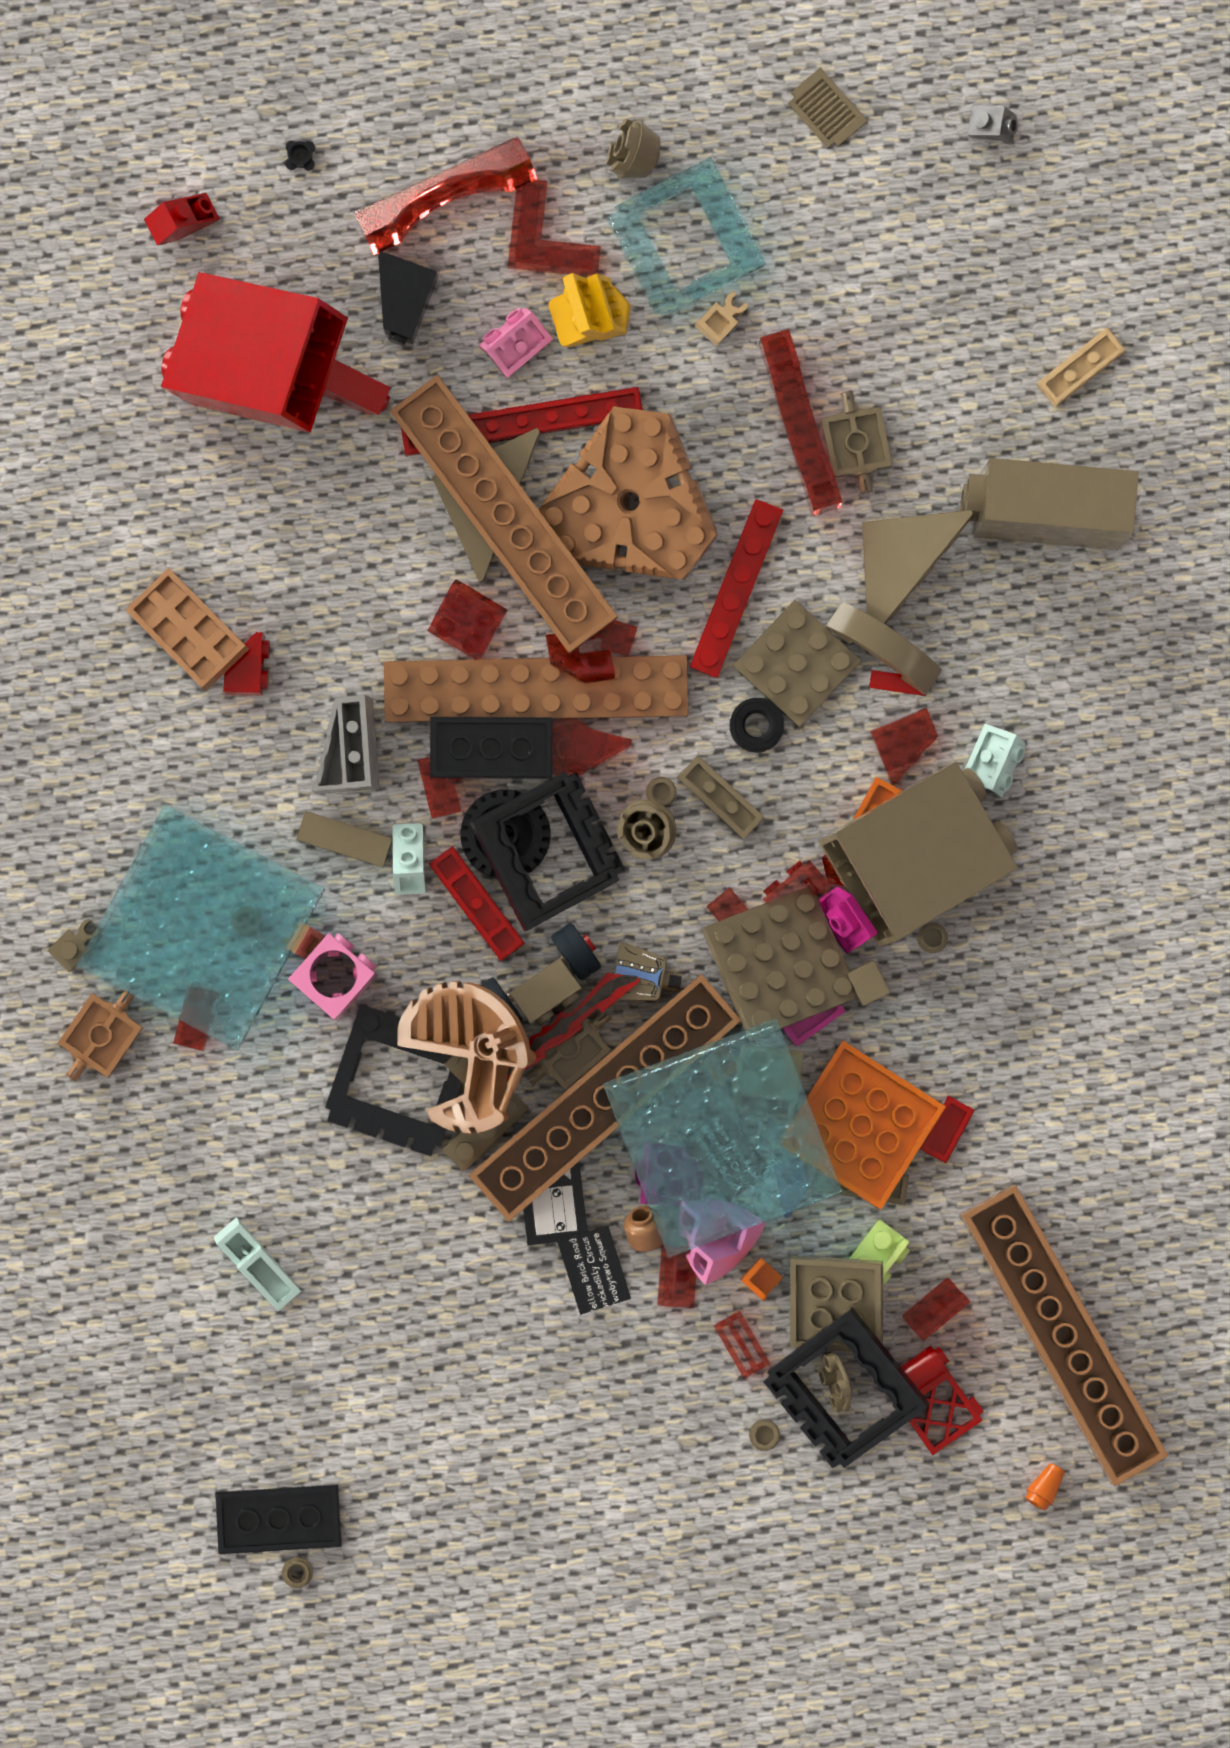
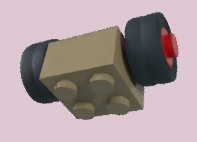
(554, 983)

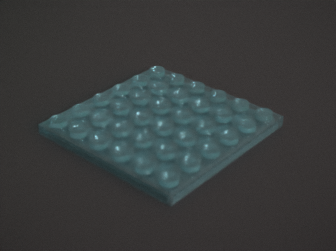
(201, 927)
(722, 1137)

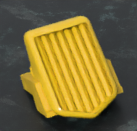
(589, 310)

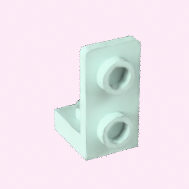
(408, 859)

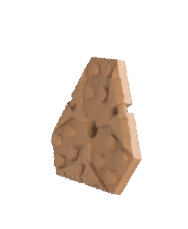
(592, 515)

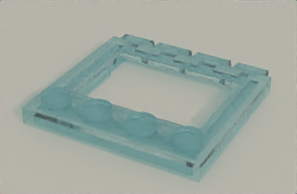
(723, 217)

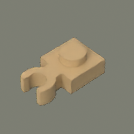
(719, 320)

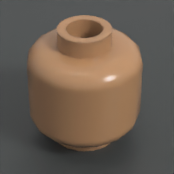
(642, 1230)

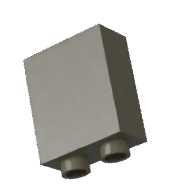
(1052, 503)
(921, 852)

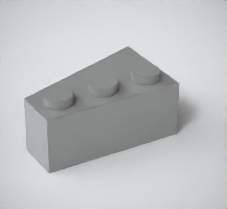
(350, 748)

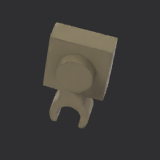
(70, 947)

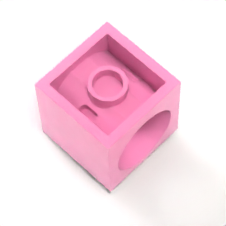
(306, 976)

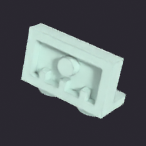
(996, 758)

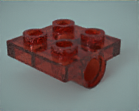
(467, 620)

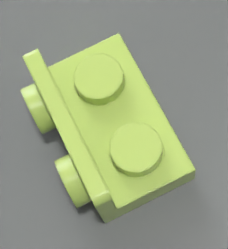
(883, 1245)

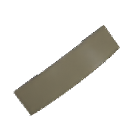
(885, 645)

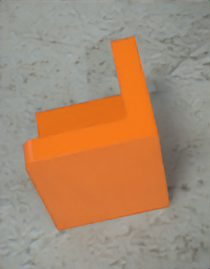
(761, 1278)

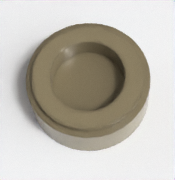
(661, 791)
(764, 1434)

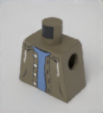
(649, 969)

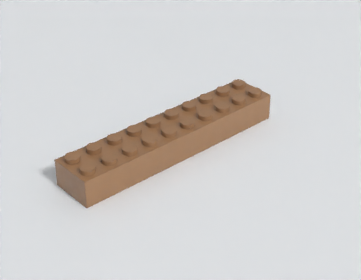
(583, 1112)
(1063, 1335)

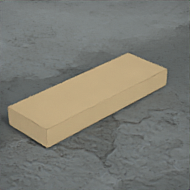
(1081, 367)

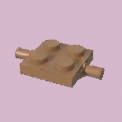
(100, 1035)

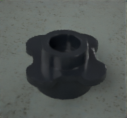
(293, 149)

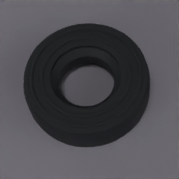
(750, 707)

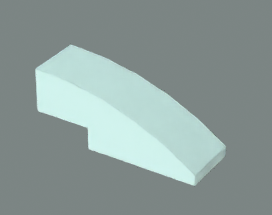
(256, 1264)

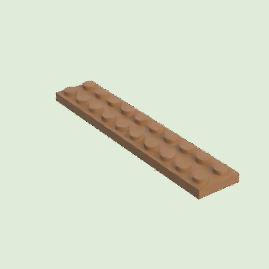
(503, 514)
(533, 689)

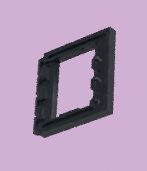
(509, 867)
(369, 1118)
(870, 1355)

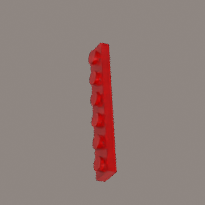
(736, 588)

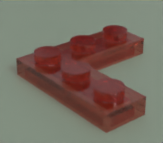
(539, 255)

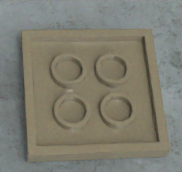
(797, 663)
(827, 1289)

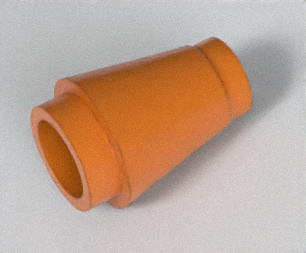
(1045, 1487)

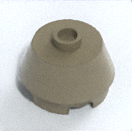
(634, 150)
(647, 829)

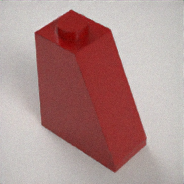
(356, 389)

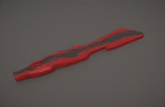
(566, 1025)

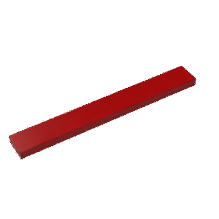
(546, 416)

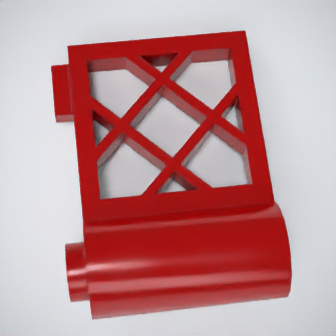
(927, 1372)

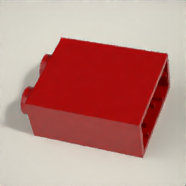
(253, 351)

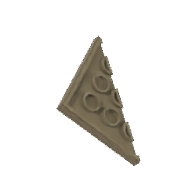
(516, 457)
(902, 554)

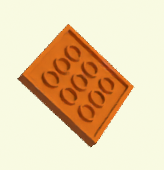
(869, 1122)

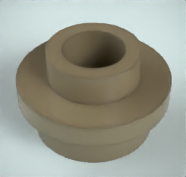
(288, 1576)

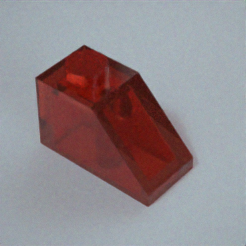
(593, 748)

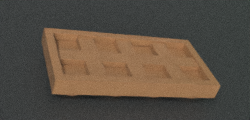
(187, 629)

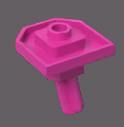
(846, 919)

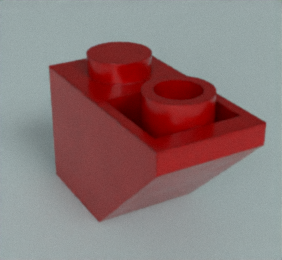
(180, 218)
(248, 673)

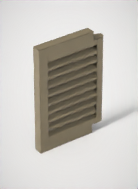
(826, 109)

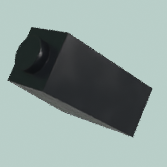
(404, 296)

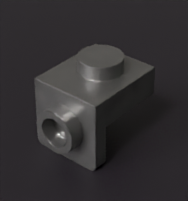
(993, 123)

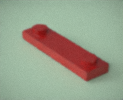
(476, 903)

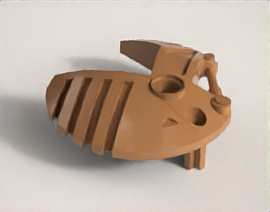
(473, 1026)

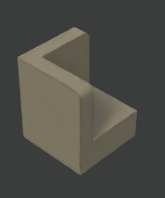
(868, 983)

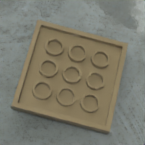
(780, 961)

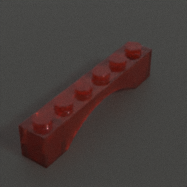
(497, 169)
(799, 423)

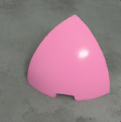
(722, 1255)

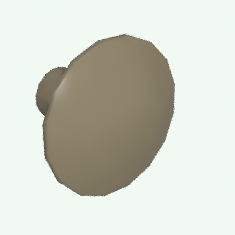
(838, 1381)

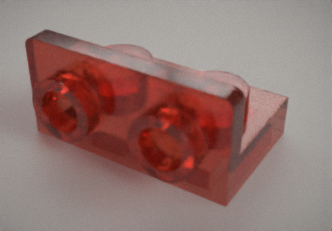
(935, 1309)

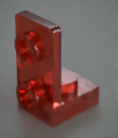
(814, 881)

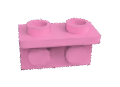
(515, 341)

